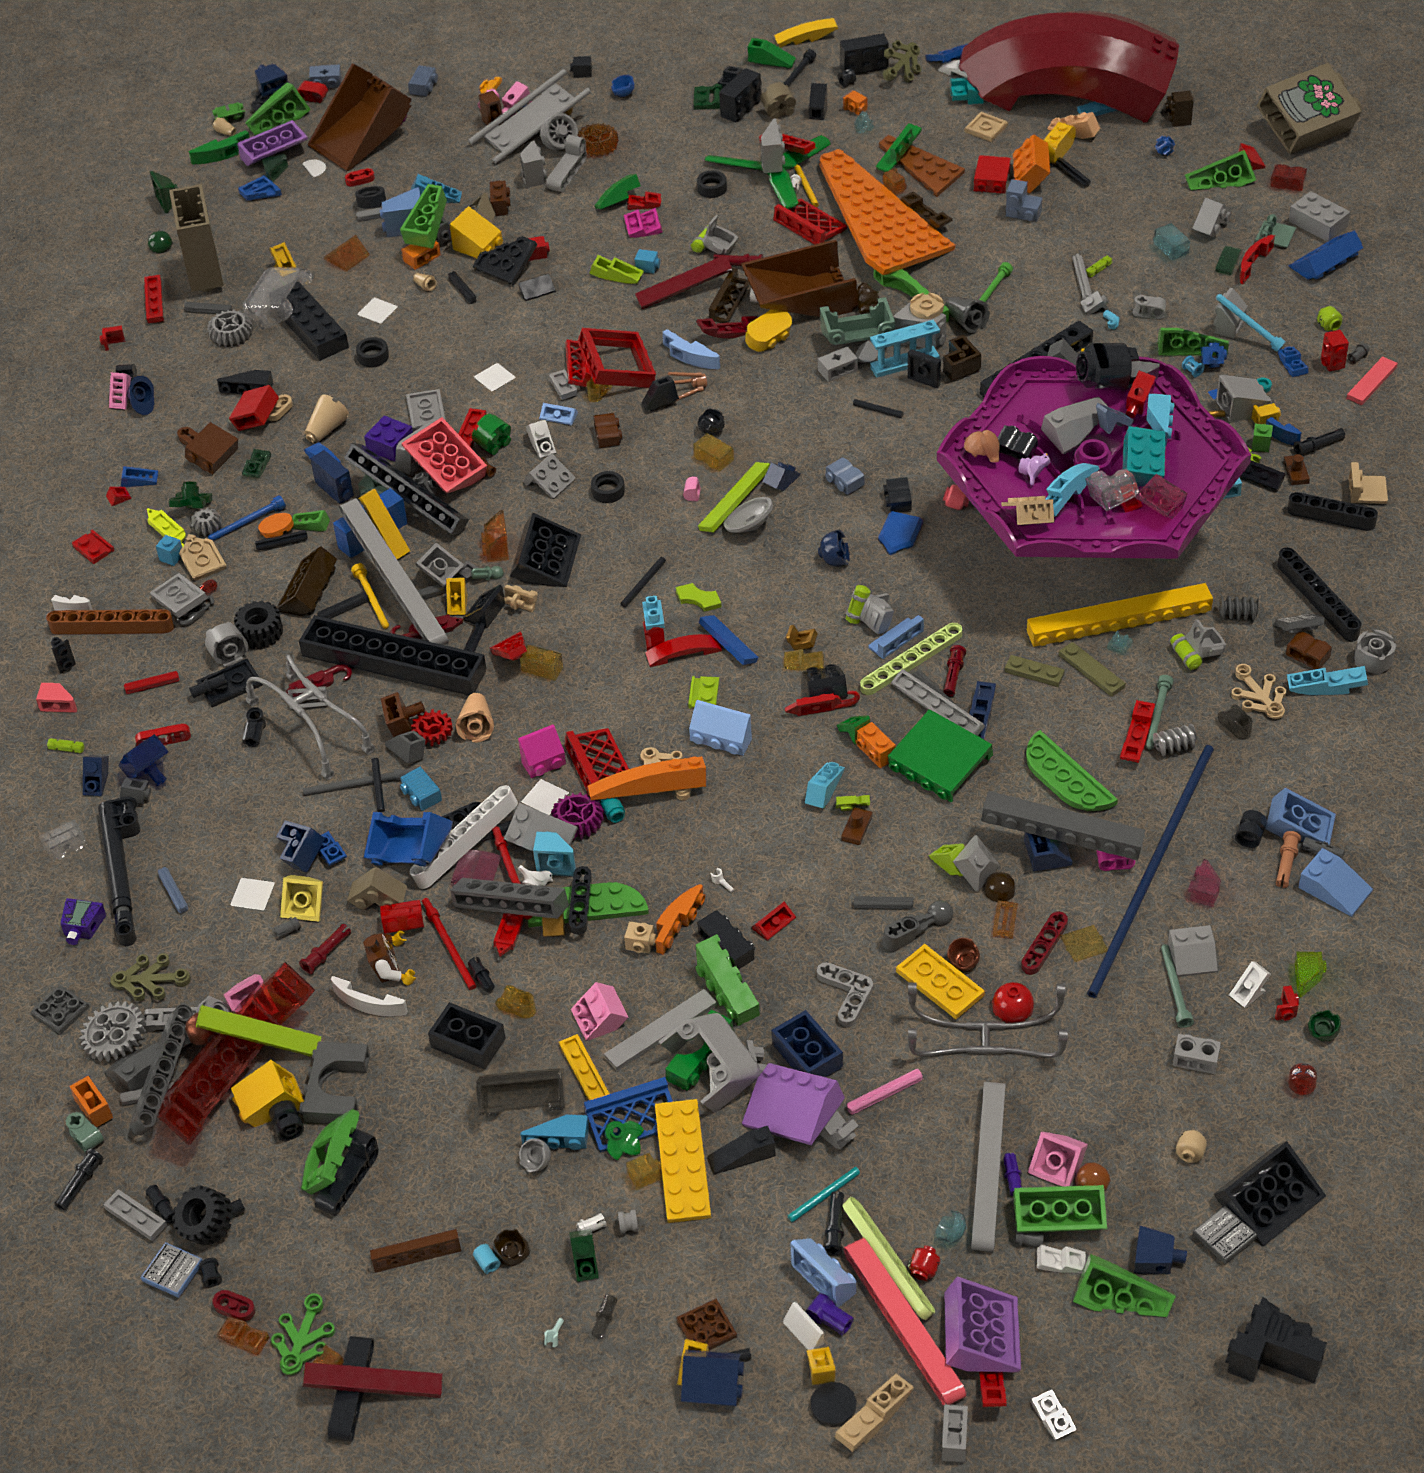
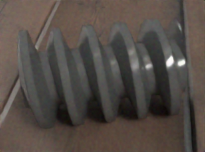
(1239, 608)

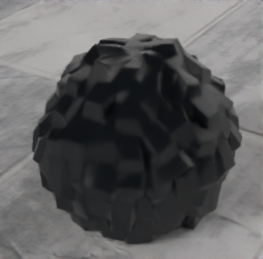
(711, 422)

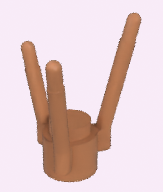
(697, 380)

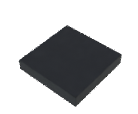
(924, 368)

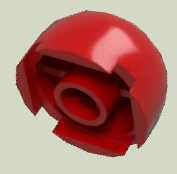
(1013, 1002)

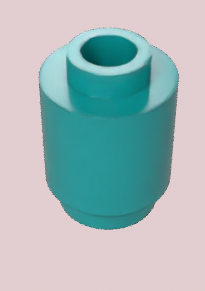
(613, 809)

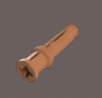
(1288, 852)

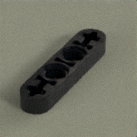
(583, 900)

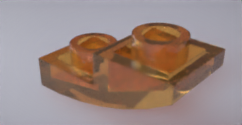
(242, 1336)

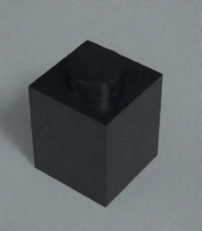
(581, 67)

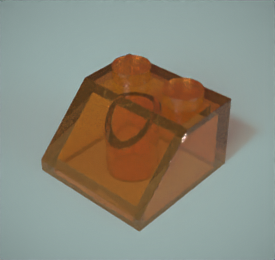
(495, 538)

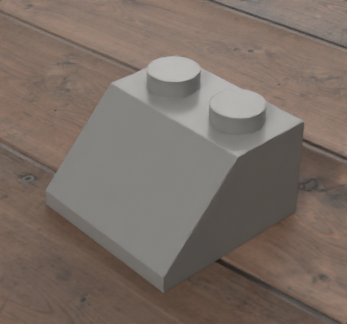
(1193, 951)

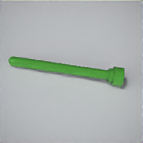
(1004, 270)

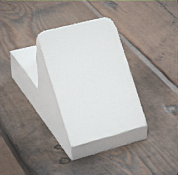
(1250, 984)

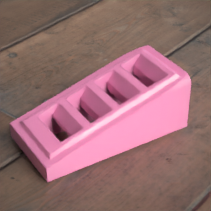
(113, 390)

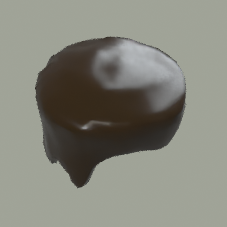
(511, 1247)

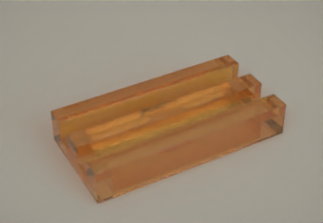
(1004, 932)

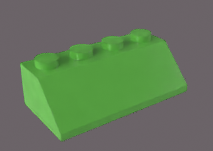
(1060, 1208)

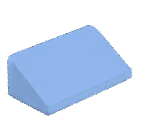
(558, 414)

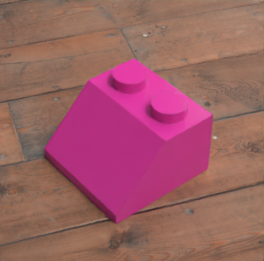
(541, 751)

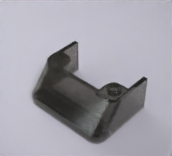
(521, 1090)

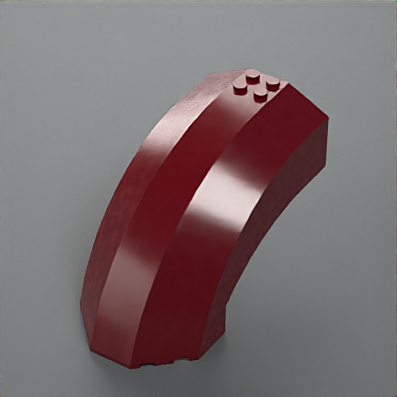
(1076, 56)

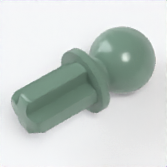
(486, 573)

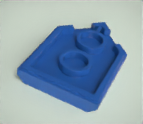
(899, 531)

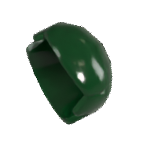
(159, 241)
(1324, 1025)

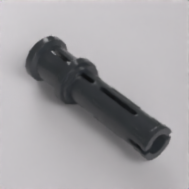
(1312, 444)
(83, 1171)
(834, 1231)

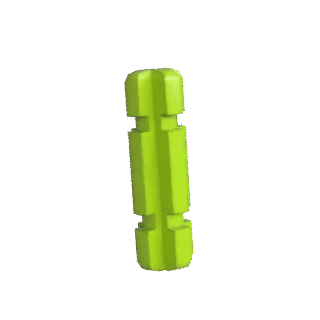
(1098, 266)
(65, 745)

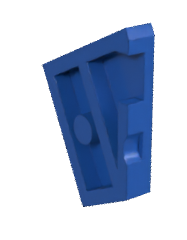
(259, 189)

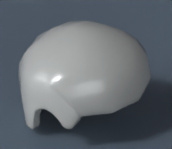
(534, 1155)

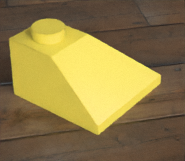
(301, 898)

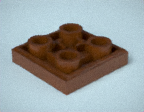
(707, 1325)

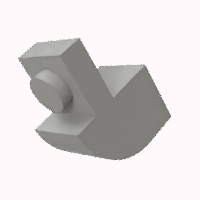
(838, 1131)

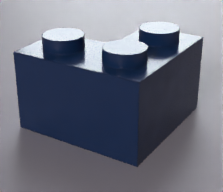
(301, 845)

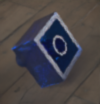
(144, 760)

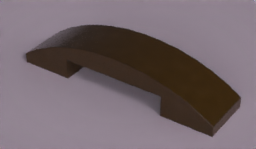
(915, 202)

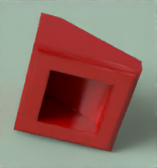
(117, 495)

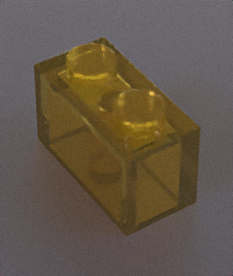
(713, 452)
(541, 662)

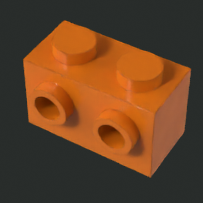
(874, 744)

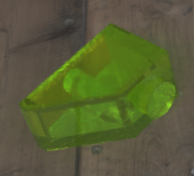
(1308, 970)

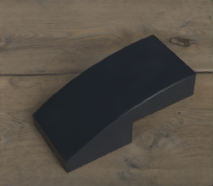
(729, 74)

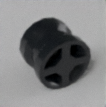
(846, 77)

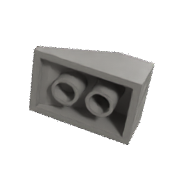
(529, 821)

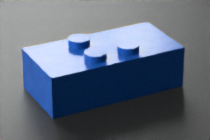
(346, 539)

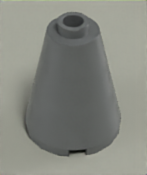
(968, 312)

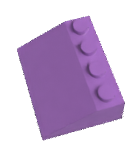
(792, 1103)
(981, 1328)

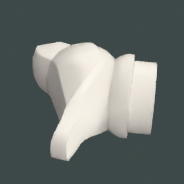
(535, 877)

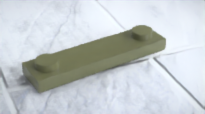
(1092, 669)

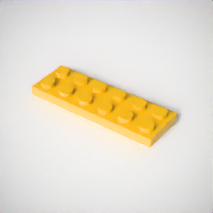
(682, 1161)

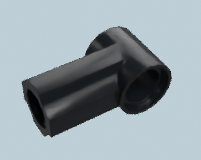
(254, 727)

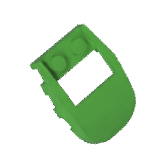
(337, 1137)

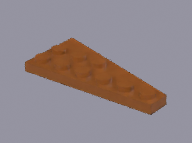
(927, 168)

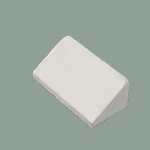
(804, 1327)

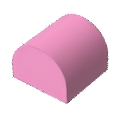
(692, 489)

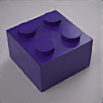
(385, 437)

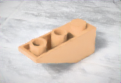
(1085, 124)

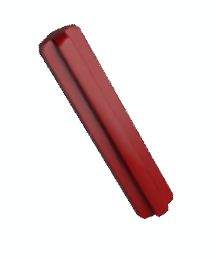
(151, 682)

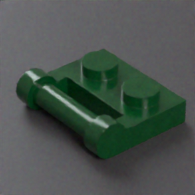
(702, 97)

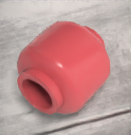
(955, 498)

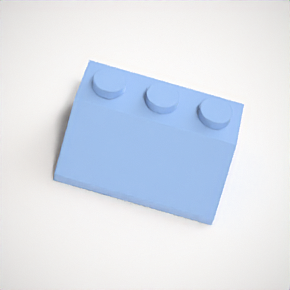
(720, 728)
(822, 1271)

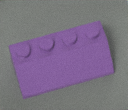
(271, 142)

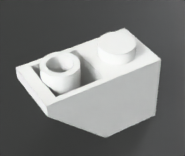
(540, 438)

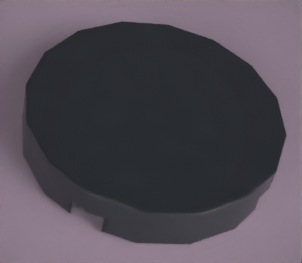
(833, 1404)

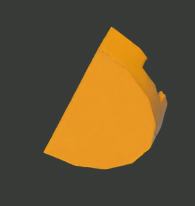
(491, 84)

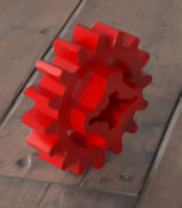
(433, 726)

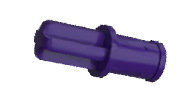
(1012, 1172)

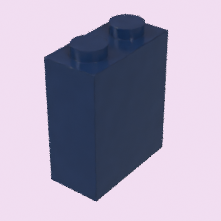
(332, 477)
(712, 1377)

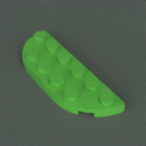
(1066, 776)
(606, 902)

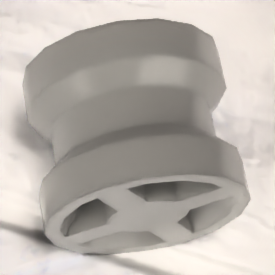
(628, 1221)

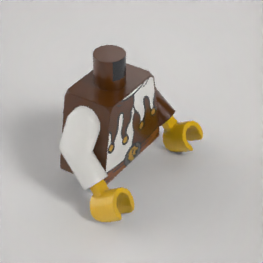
(383, 959)

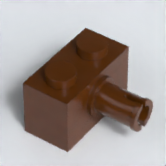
(398, 715)

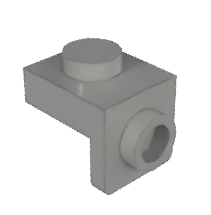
(1094, 303)

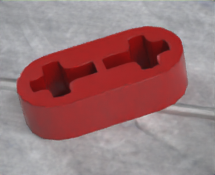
(359, 177)

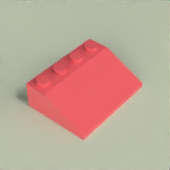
(445, 456)

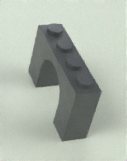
(328, 1060)

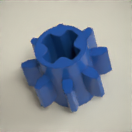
(1165, 145)

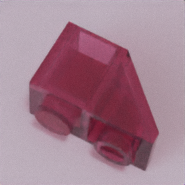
(1206, 885)

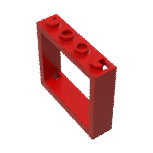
(590, 338)

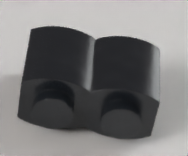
(1017, 443)
(898, 494)

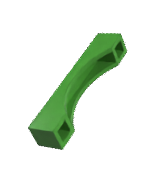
(903, 281)

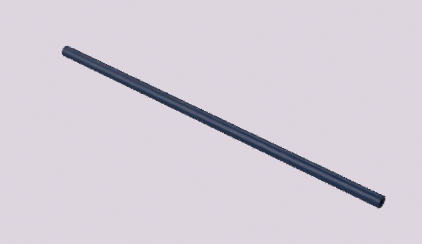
(1150, 872)

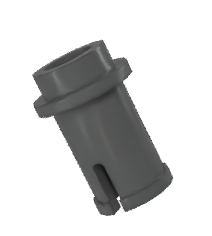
(1360, 351)
(287, 927)
(1029, 1238)

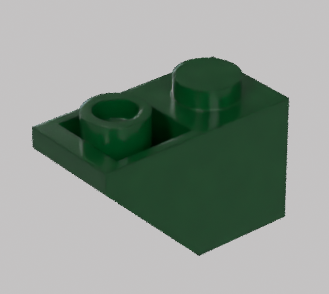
(584, 1255)

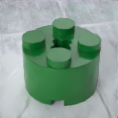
(492, 433)

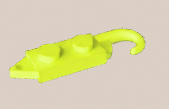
(165, 525)

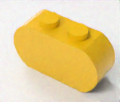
(1060, 140)
(768, 330)

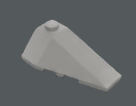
(1071, 424)

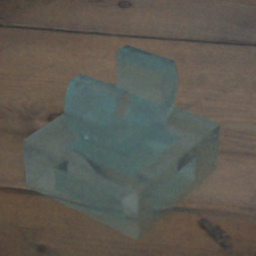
(863, 123)
(1119, 643)

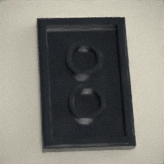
(237, 678)

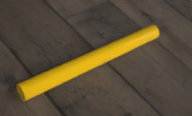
(806, 186)

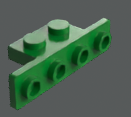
(899, 147)

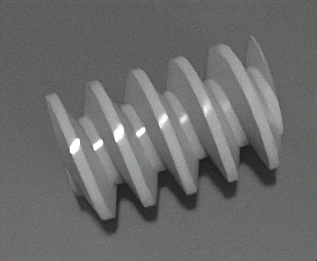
(1175, 738)

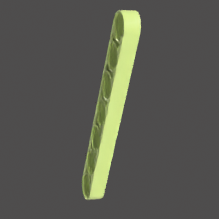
(915, 651)
(889, 1258)

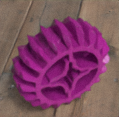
(579, 812)

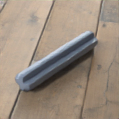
(172, 890)

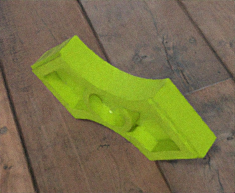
(704, 599)

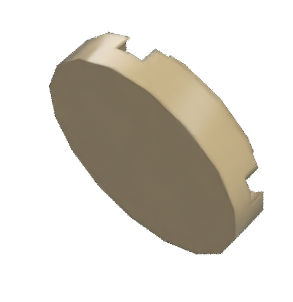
(926, 305)

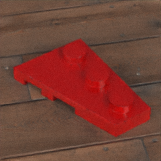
(510, 648)

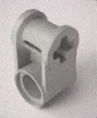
(1151, 307)

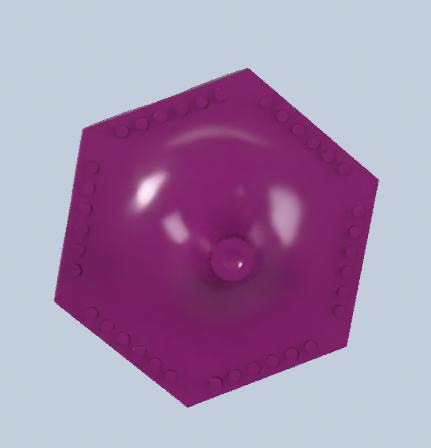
(1200, 459)

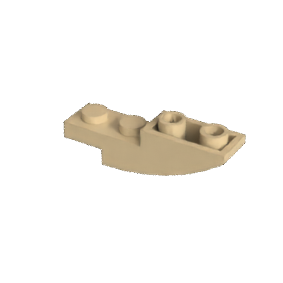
(875, 1413)

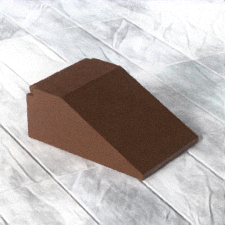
(359, 118)
(802, 281)

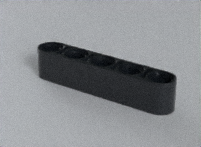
(1332, 511)
(348, 1403)

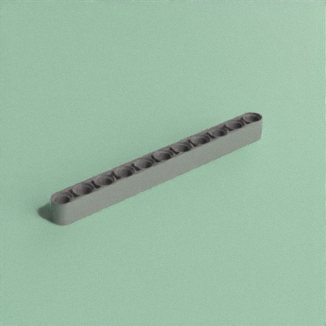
(392, 573)

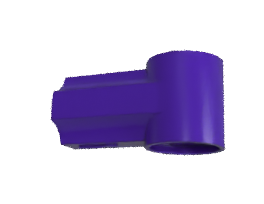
(824, 1311)

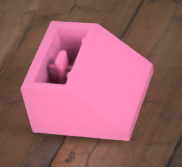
(599, 1011)

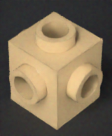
(640, 937)

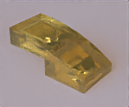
(798, 660)

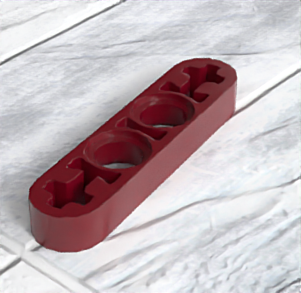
(1047, 944)

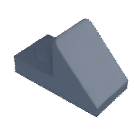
(1109, 417)

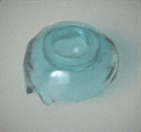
(951, 1228)

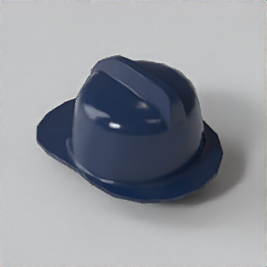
(141, 395)

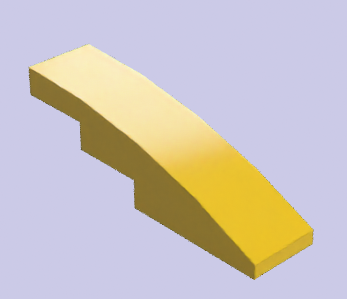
(811, 30)

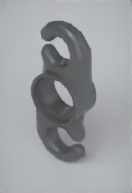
(192, 617)

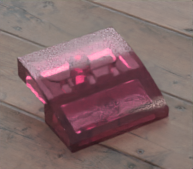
(476, 865)

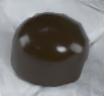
(1000, 887)

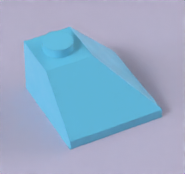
(553, 854)

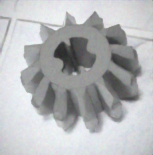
(206, 521)

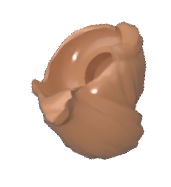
(984, 444)

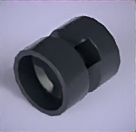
(1251, 828)
(286, 1120)

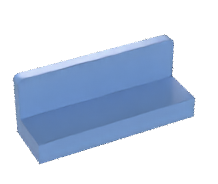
(897, 636)

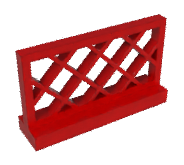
(805, 227)
(585, 764)

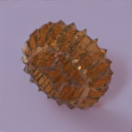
(599, 138)

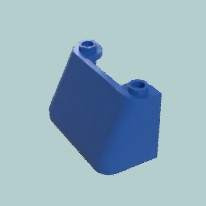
(406, 839)

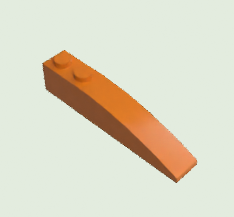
(652, 778)

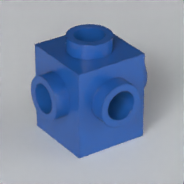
(1206, 355)

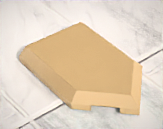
(201, 557)

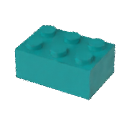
(1144, 453)

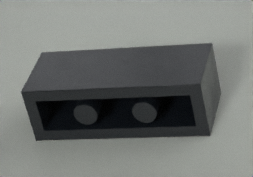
(731, 938)

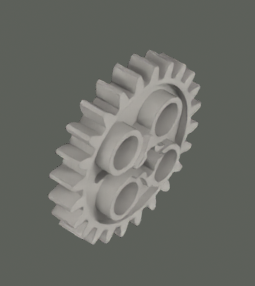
(113, 1031)

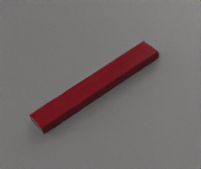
(683, 282)
(372, 1380)

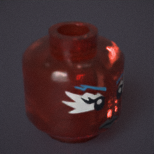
(1302, 1079)

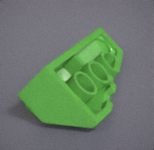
(1114, 1288)

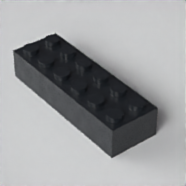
(314, 324)

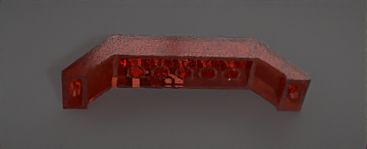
(227, 1056)

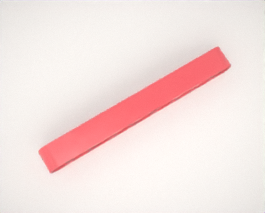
(904, 1322)

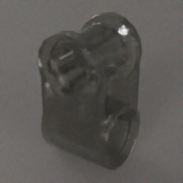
(1236, 722)

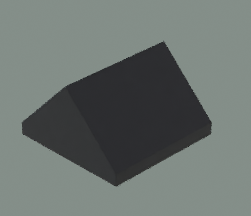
(486, 607)

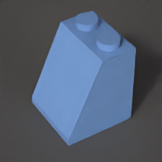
(397, 210)

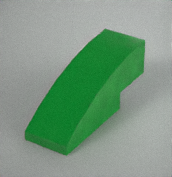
(618, 191)

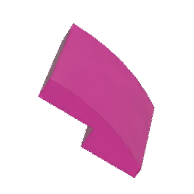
(643, 224)

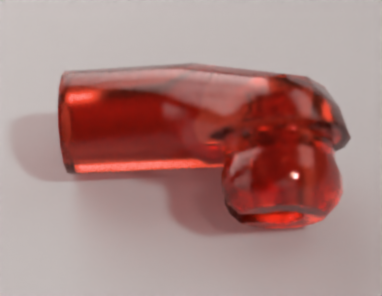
(209, 586)

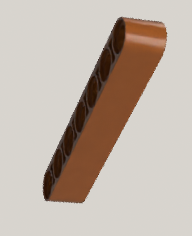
(110, 621)

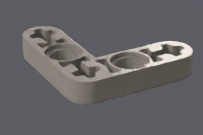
(854, 990)

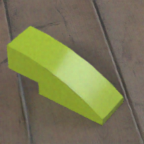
(615, 270)

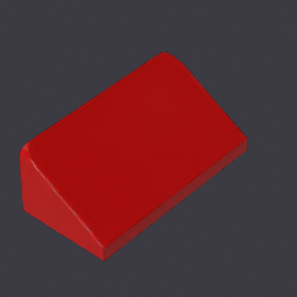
(1253, 157)
(774, 921)

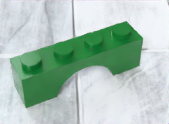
(686, 1069)

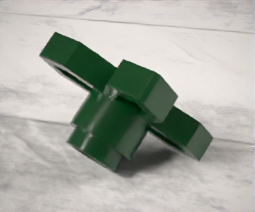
(190, 497)

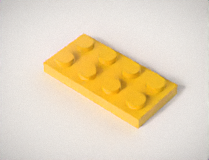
(940, 981)

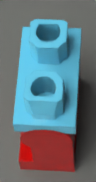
(653, 622)

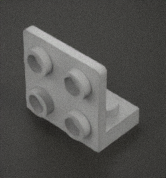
(550, 476)

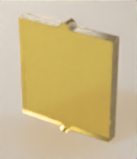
(1084, 943)

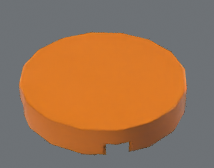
(275, 525)

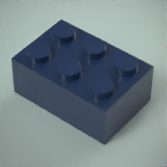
(807, 1046)

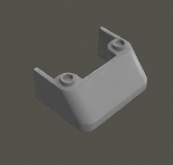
(737, 1065)

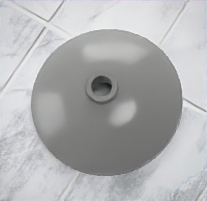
(749, 515)

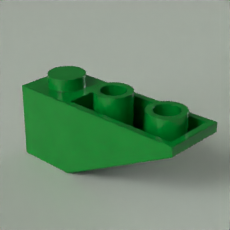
(766, 53)

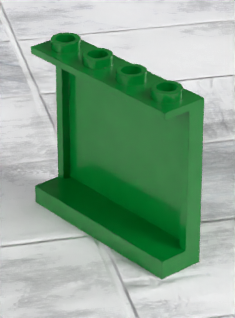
(939, 754)

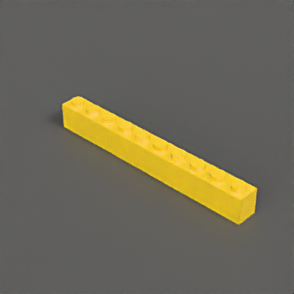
(1119, 614)

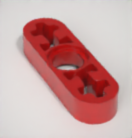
(168, 730)

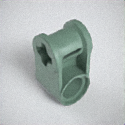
(83, 1131)

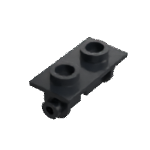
(62, 654)

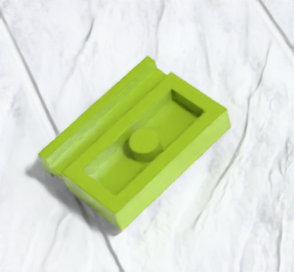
(703, 689)

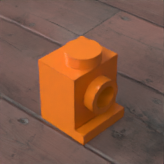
(855, 102)

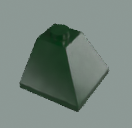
(161, 189)

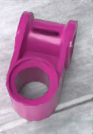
(1113, 862)

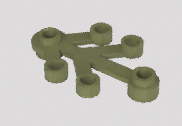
(912, 50)
(147, 977)

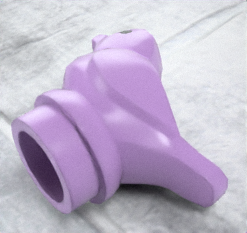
(1033, 466)

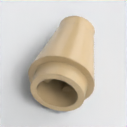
(224, 127)
(425, 281)

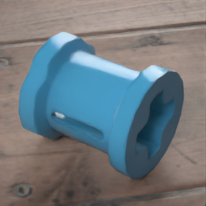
(1189, 367)

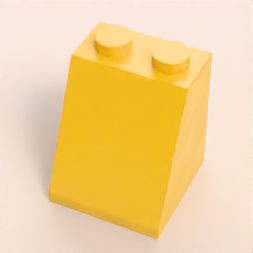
(474, 233)
(263, 1090)

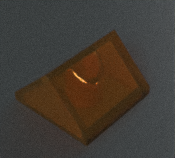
(348, 254)

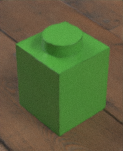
(1262, 437)

